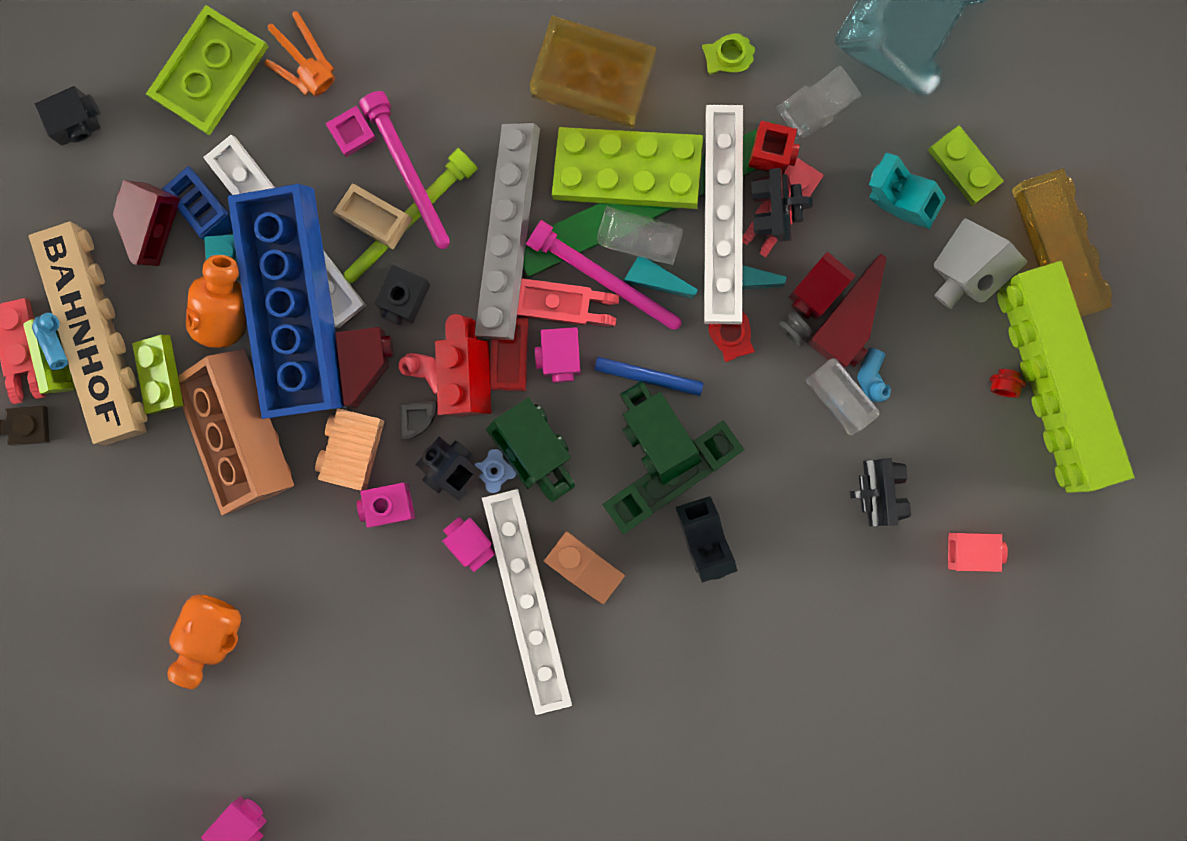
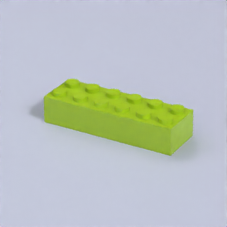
(1064, 380)

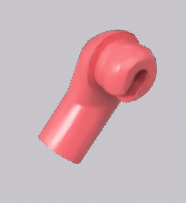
(419, 366)

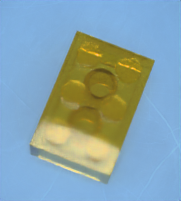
(592, 71)

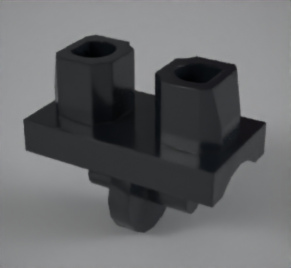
(776, 189)
(878, 492)

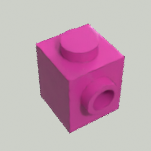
(559, 354)
(386, 505)
(237, 823)

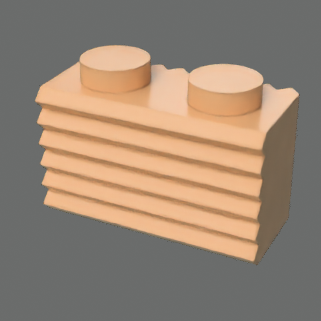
(349, 449)

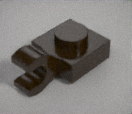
(25, 425)

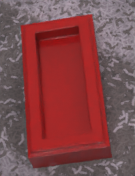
(509, 360)

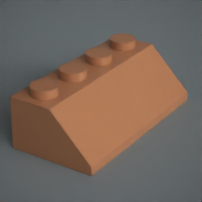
(231, 437)

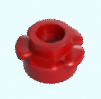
(1007, 383)

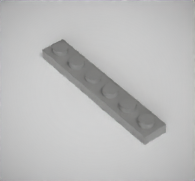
(507, 231)

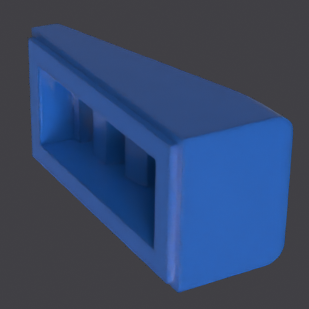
(214, 222)

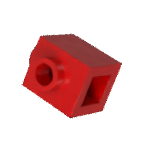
(774, 147)

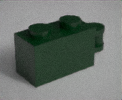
(658, 433)
(532, 448)

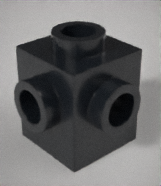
(448, 468)

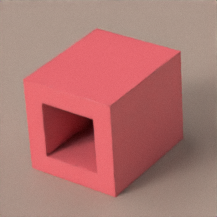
(976, 552)

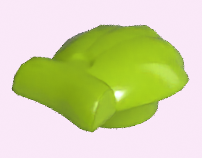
(729, 54)

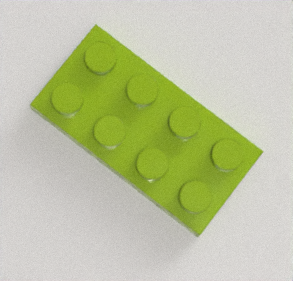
(627, 167)

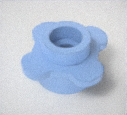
(505, 471)

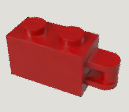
(462, 370)

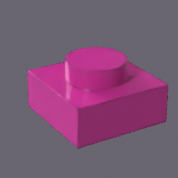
(351, 131)

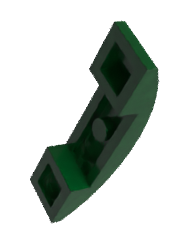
(650, 494)

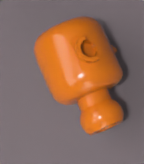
(216, 304)
(201, 637)

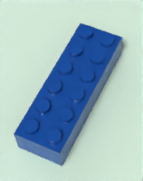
(286, 300)

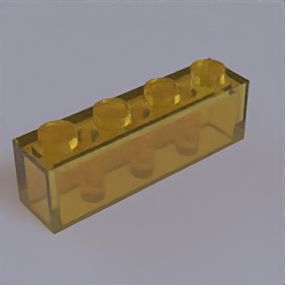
(1059, 233)

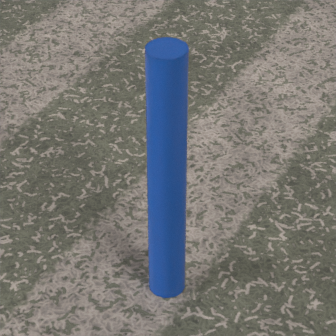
(648, 376)

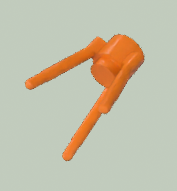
(314, 75)

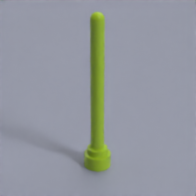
(457, 168)

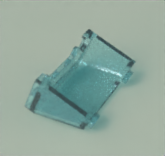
(901, 38)

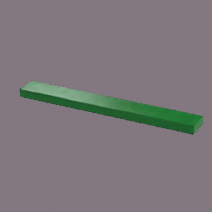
(582, 228)

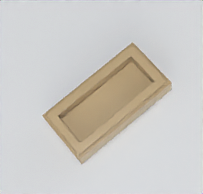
(372, 216)

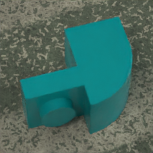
(905, 194)

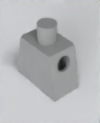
(975, 264)

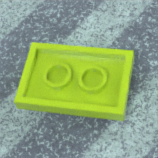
(207, 70)

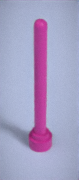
(377, 110)
(545, 239)

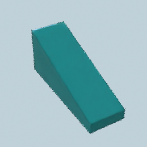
(651, 276)
(760, 279)

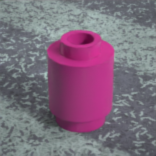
(468, 543)

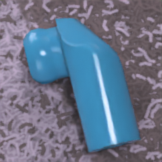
(45, 332)
(870, 379)

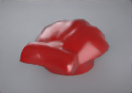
(732, 338)

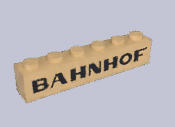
(88, 333)

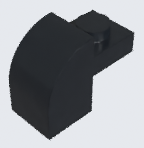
(706, 539)

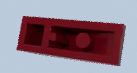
(852, 320)

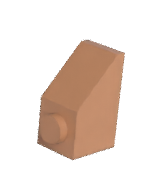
(584, 568)

